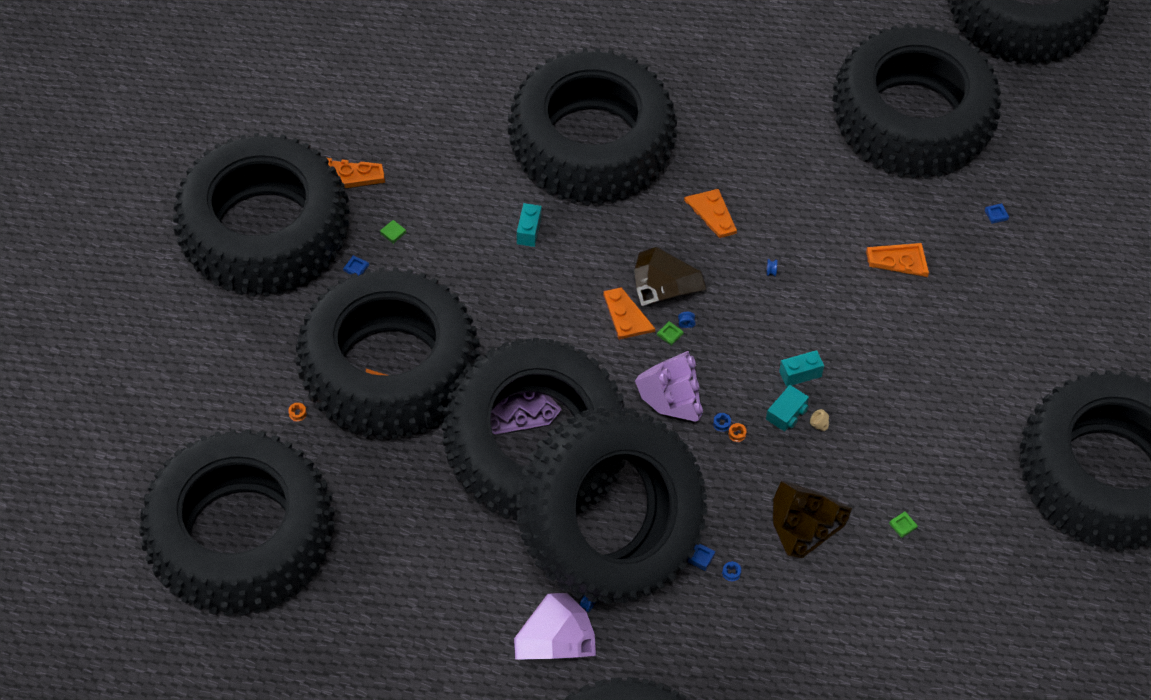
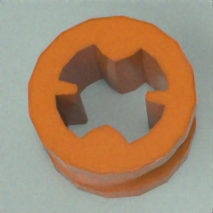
(301, 416)
(735, 427)

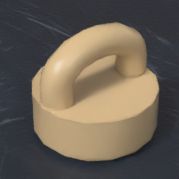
(820, 420)

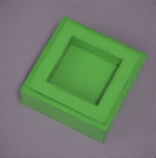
(393, 231)
(670, 333)
(903, 524)

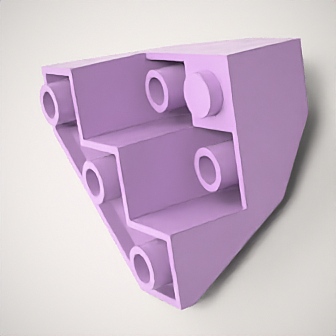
(669, 387)
(523, 412)
(556, 631)

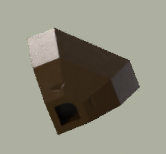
(664, 277)
(790, 508)

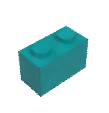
(529, 224)
(801, 368)
(787, 408)

